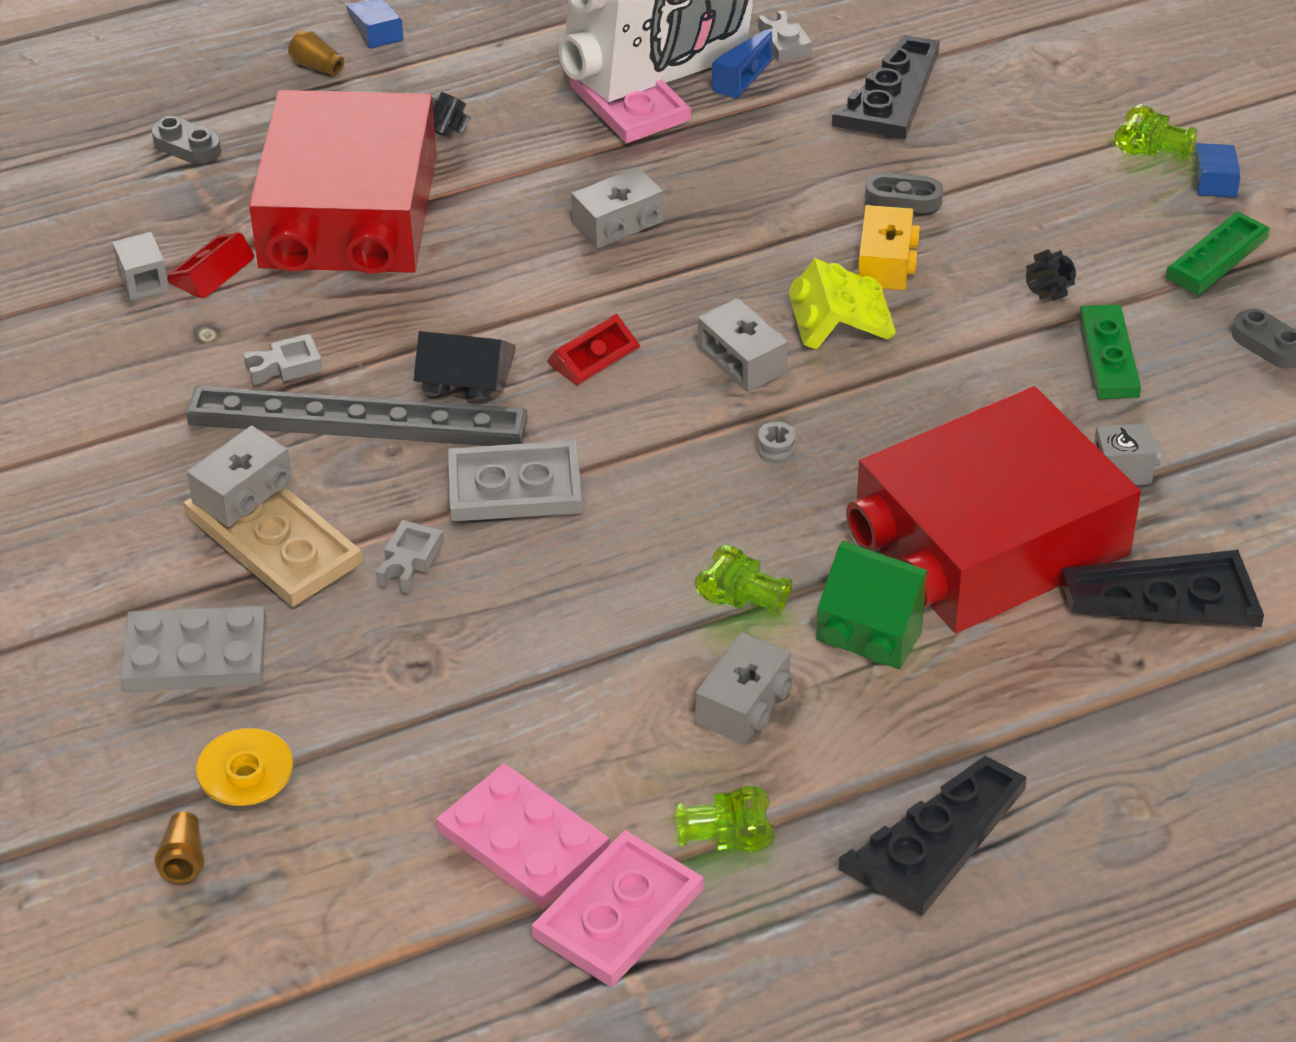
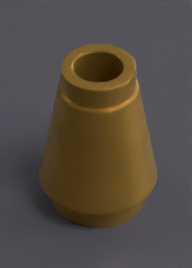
(313, 52)
(181, 850)

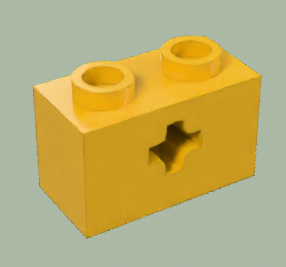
(887, 246)

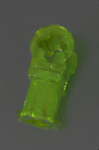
(1154, 134)
(742, 582)
(728, 820)

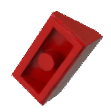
(212, 265)
(594, 350)

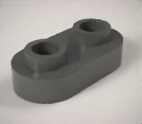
(186, 140)
(904, 191)
(1266, 337)

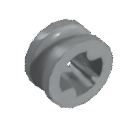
(767, 445)

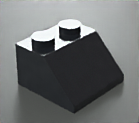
(462, 362)

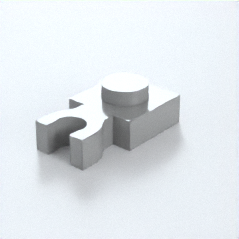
(788, 40)
(287, 358)
(409, 550)

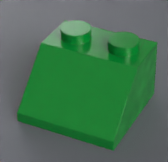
(872, 605)

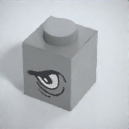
(141, 266)
(1130, 450)

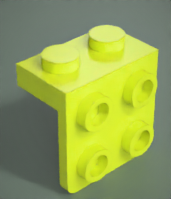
(833, 294)

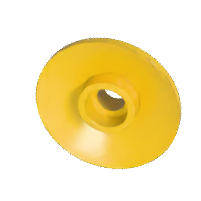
(244, 767)

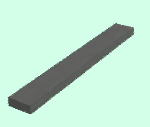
(357, 416)

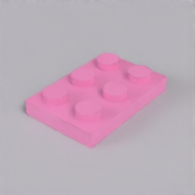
(638, 112)
(522, 835)
(617, 908)

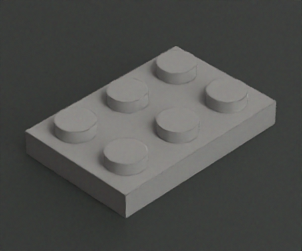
(514, 480)
(194, 648)

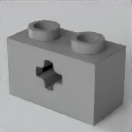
(617, 207)
(743, 344)
(239, 476)
(743, 688)

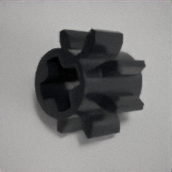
(449, 115)
(1050, 275)

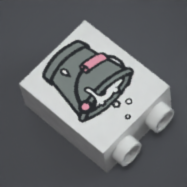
(634, 43)

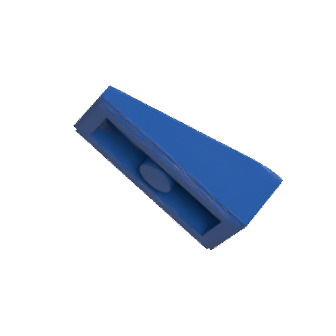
(376, 22)
(742, 65)
(1217, 170)

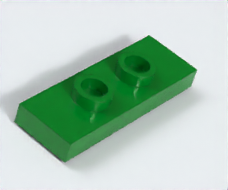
(1217, 253)
(1109, 351)

